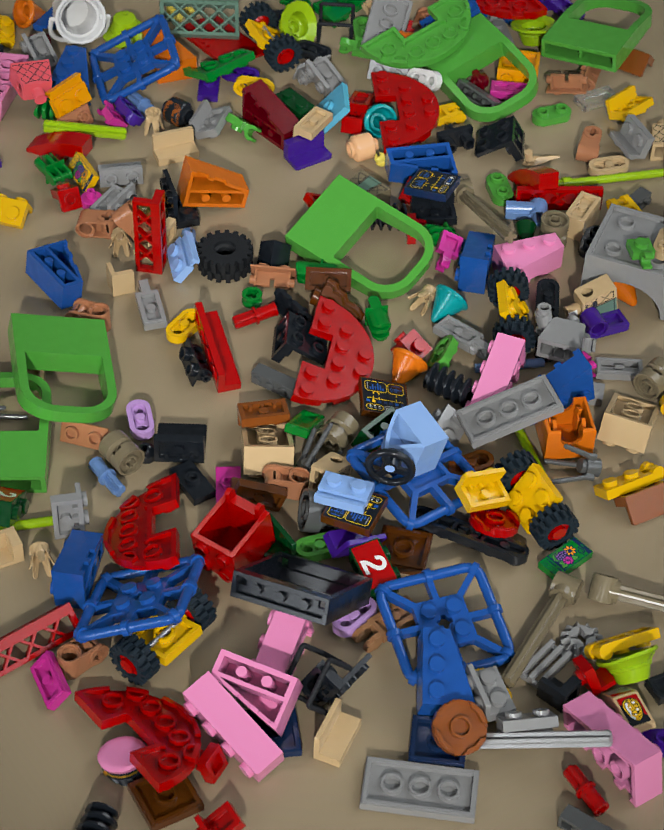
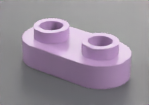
(140, 419)
(348, 624)

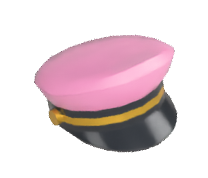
(115, 759)

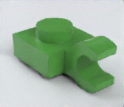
(348, 45)
(240, 124)
(641, 250)

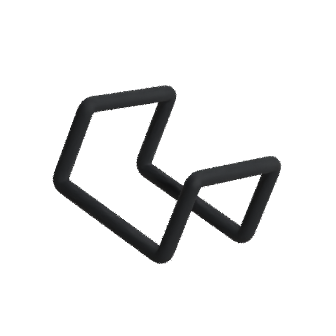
(321, 23)
(330, 659)

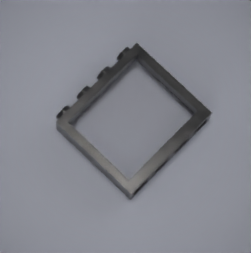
(261, 585)

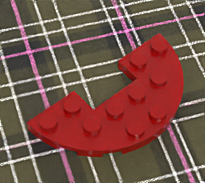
(513, 9)
(415, 108)
(347, 357)
(132, 536)
(161, 723)

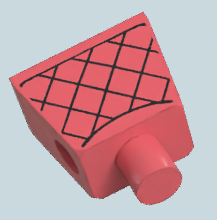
(31, 79)

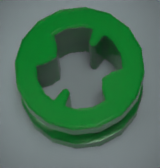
(250, 302)

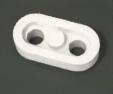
(430, 78)

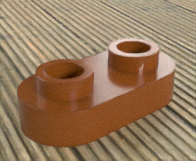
(477, 459)

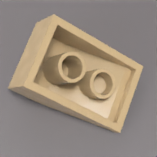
(628, 423)
(265, 446)

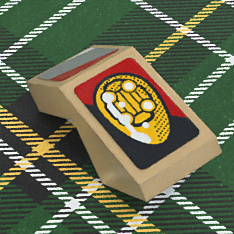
(630, 706)

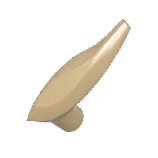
(531, 160)

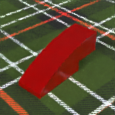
(359, 104)
(61, 144)
(538, 177)

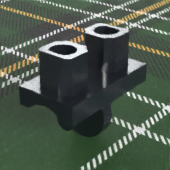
(457, 136)

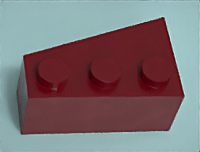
(268, 113)

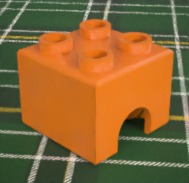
(569, 427)

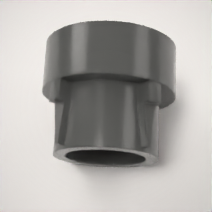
(310, 514)

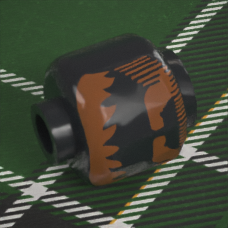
(177, 112)

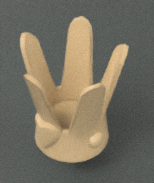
(153, 116)
(119, 238)
(426, 295)
(39, 553)

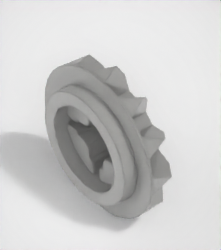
(569, 638)

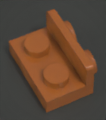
(263, 413)

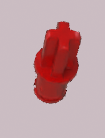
(255, 315)
(586, 790)

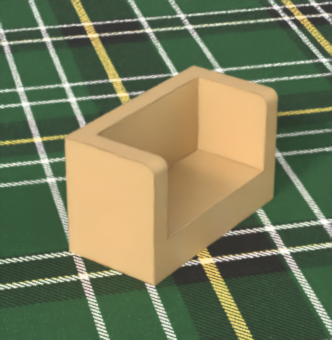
(582, 214)

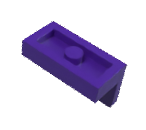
(304, 152)
(341, 540)

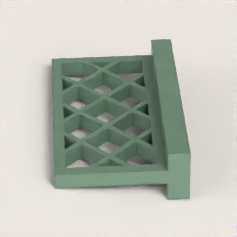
(199, 5)

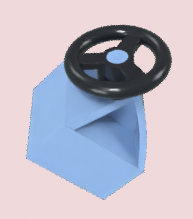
(409, 446)

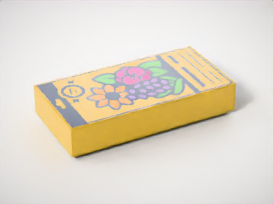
(83, 172)

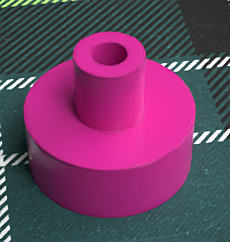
(89, 197)

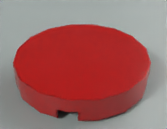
(495, 522)

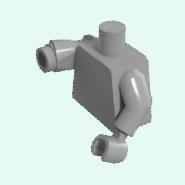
(560, 336)

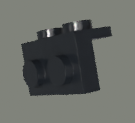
(434, 211)

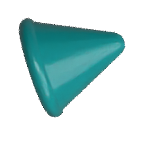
(378, 113)
(447, 303)

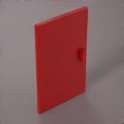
(219, 47)

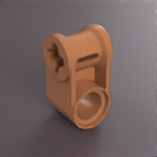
(589, 144)
(124, 219)
(95, 224)
(90, 310)
(292, 478)
(79, 657)

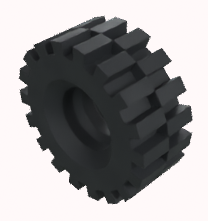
(225, 256)

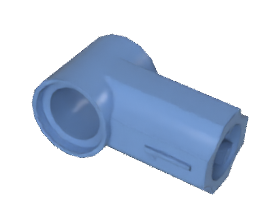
(526, 210)

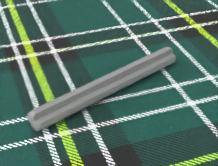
(548, 739)

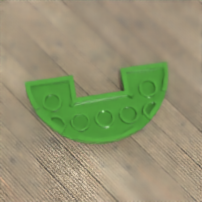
(426, 45)

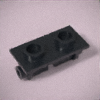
(285, 304)
(194, 363)

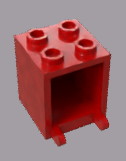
(233, 535)

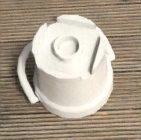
(78, 21)

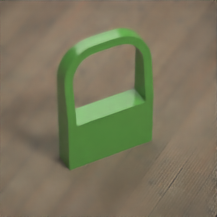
(595, 43)
(482, 47)
(340, 220)
(61, 346)
(26, 453)

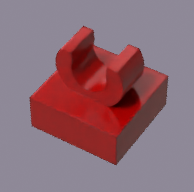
(211, 763)

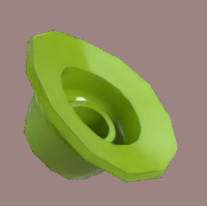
(299, 21)
(120, 22)
(532, 30)
(631, 666)

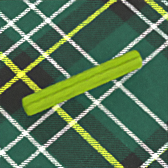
(95, 130)

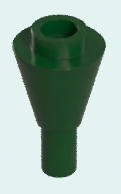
(525, 228)

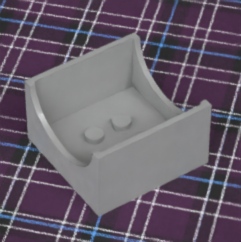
(609, 253)

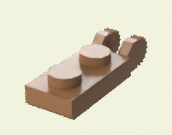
(376, 625)

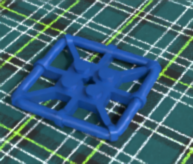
(124, 59)
(419, 486)
(139, 600)
(449, 608)

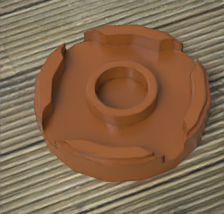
(459, 727)

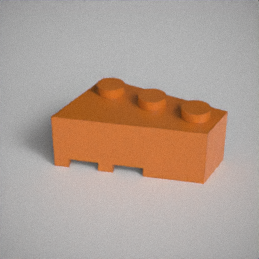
(186, 59)
(210, 186)

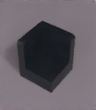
(274, 253)
(558, 693)

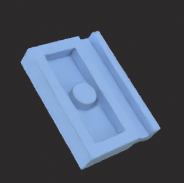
(182, 256)
(344, 492)

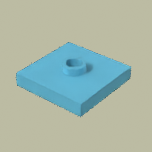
(337, 103)

